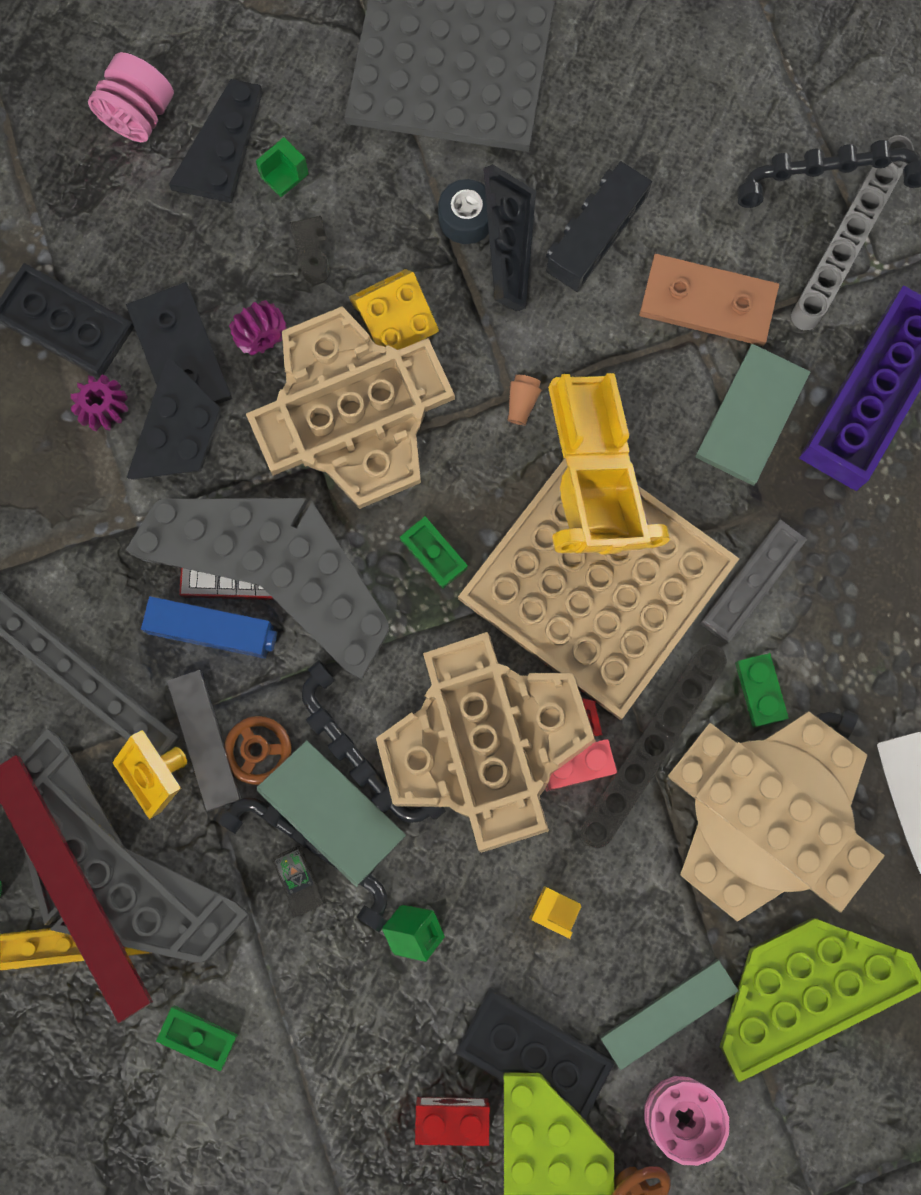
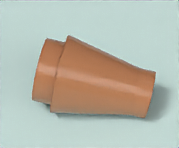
(523, 396)

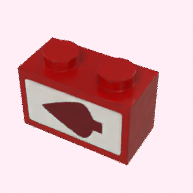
(452, 1121)

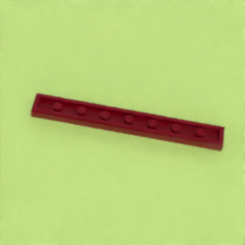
(71, 892)

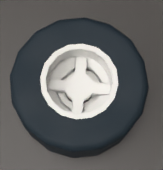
(467, 199)

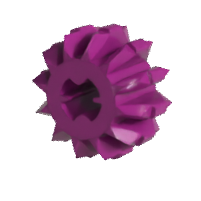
(257, 327)
(102, 390)

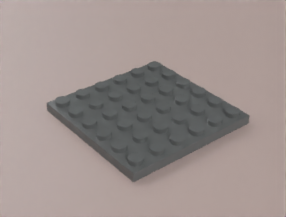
(452, 69)

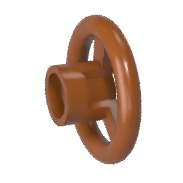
(244, 728)
(633, 1181)

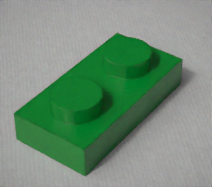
(433, 552)
(761, 690)
(197, 1038)

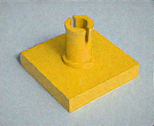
(149, 773)

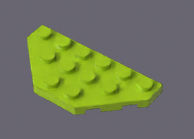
(808, 989)
(550, 1143)

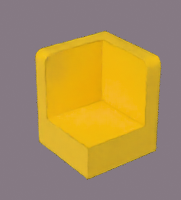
(555, 912)

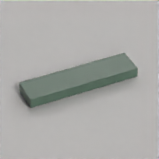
(669, 1014)

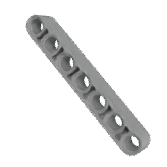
(844, 243)

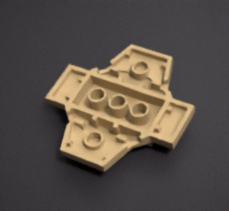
(350, 407)
(485, 741)
(775, 817)

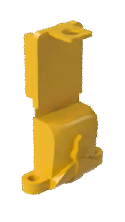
(600, 480)

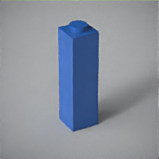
(208, 627)

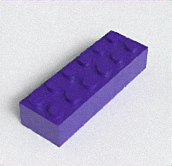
(871, 397)

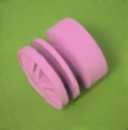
(131, 97)
(691, 1142)

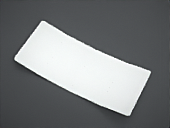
(903, 773)

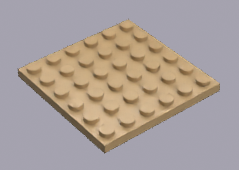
(594, 612)

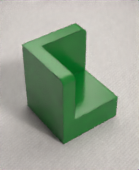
(282, 167)
(413, 932)

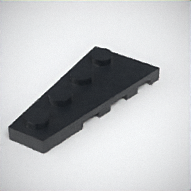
(220, 147)
(510, 235)

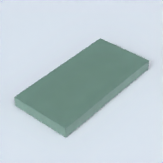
(752, 414)
(331, 813)

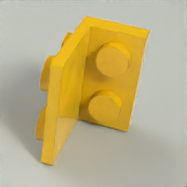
(395, 311)

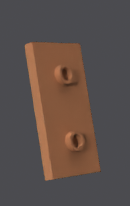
(709, 300)

